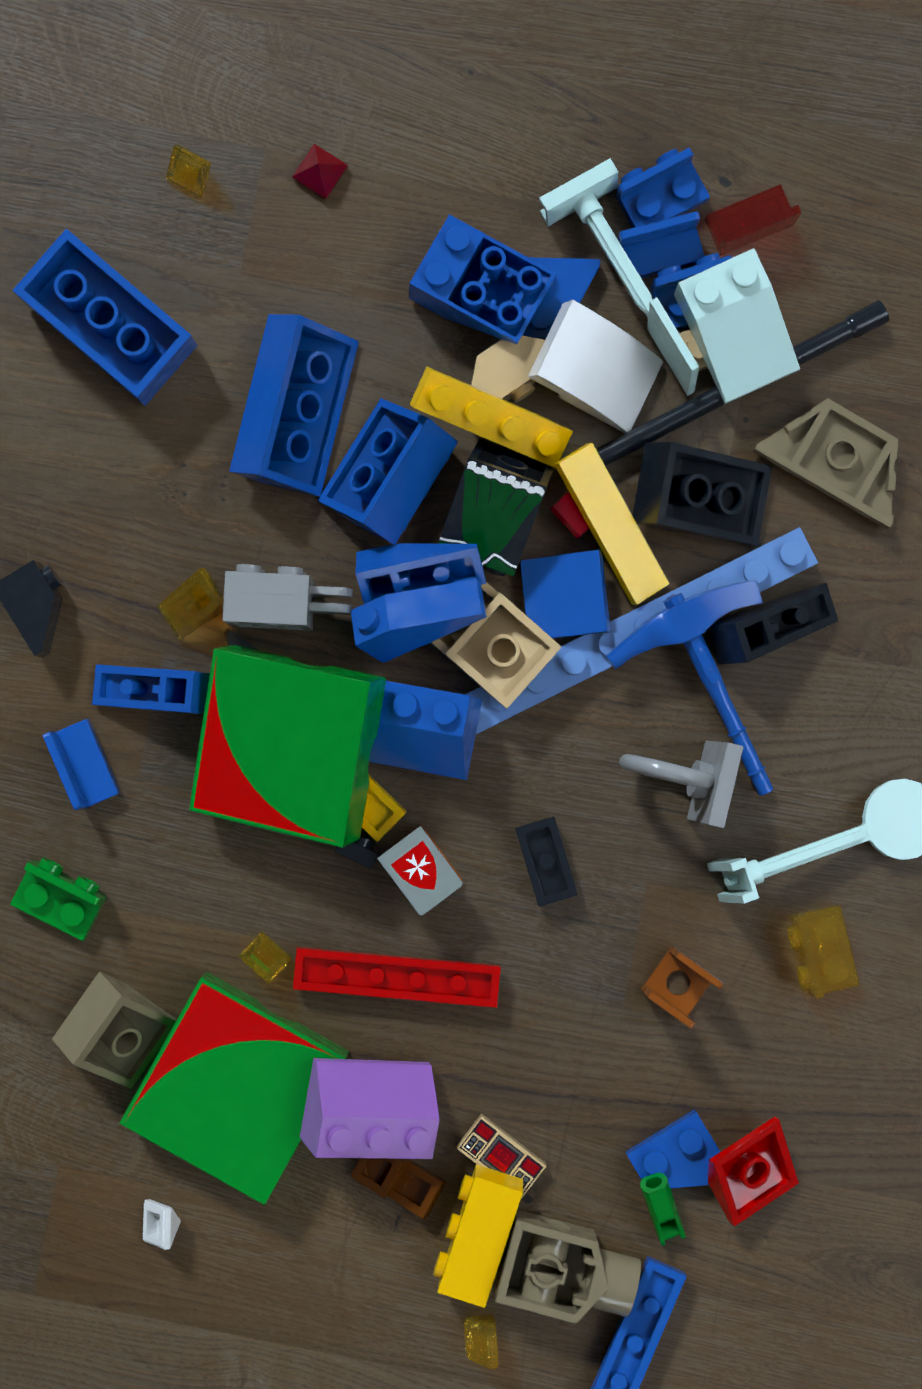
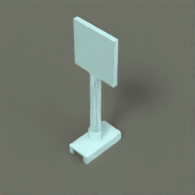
(581, 197)

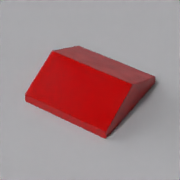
(752, 1172)

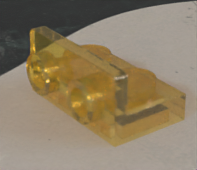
(823, 951)

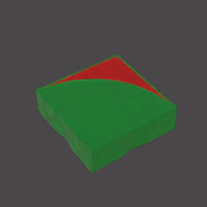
(287, 745)
(230, 1088)

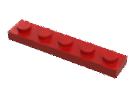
(396, 977)

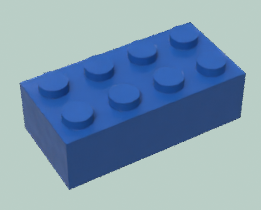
(105, 317)

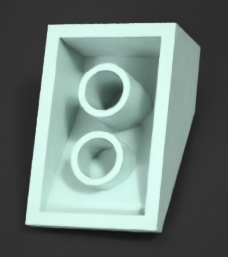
(737, 325)

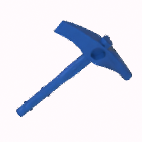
(684, 623)

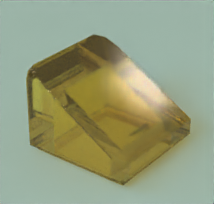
(481, 1340)

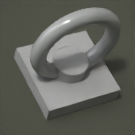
(707, 781)

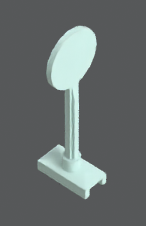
(889, 823)

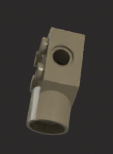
(562, 1271)

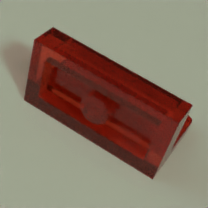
(751, 219)

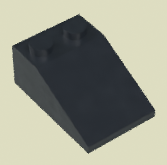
(701, 493)

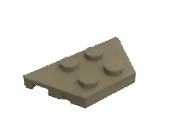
(840, 458)

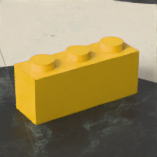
(478, 1235)

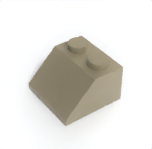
(113, 1031)

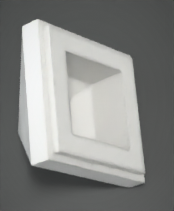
(159, 1224)

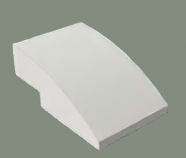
(596, 366)

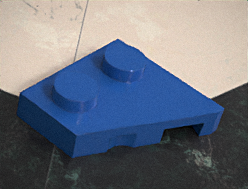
(569, 284)
(677, 1151)

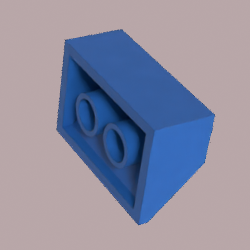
(388, 470)
(426, 730)

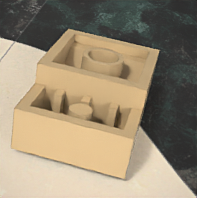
(500, 650)

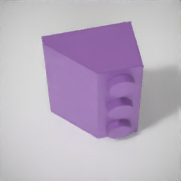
(370, 1109)

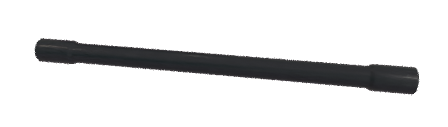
(851, 327)

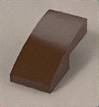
(401, 1181)

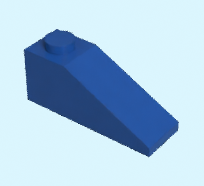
(414, 567)
(415, 617)
(150, 689)

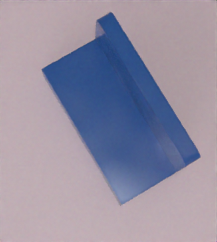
(663, 244)
(81, 765)

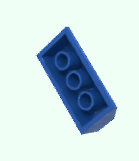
(294, 404)

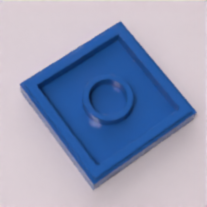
(566, 593)

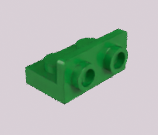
(58, 898)

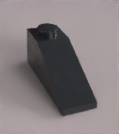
(771, 625)

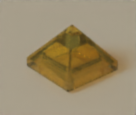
(188, 170)
(265, 957)

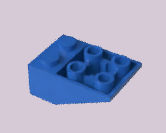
(479, 282)

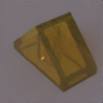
(193, 603)

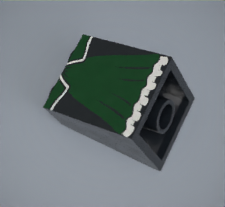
(497, 505)

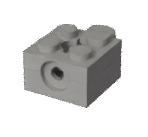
(278, 599)

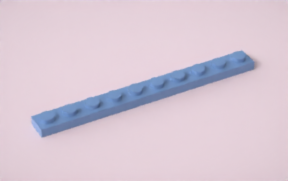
(588, 653)

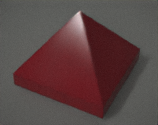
(320, 171)

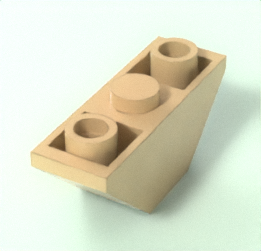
(506, 367)

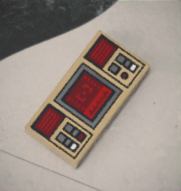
(497, 1150)

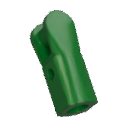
(662, 1207)

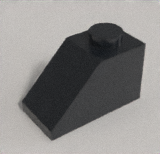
(33, 604)

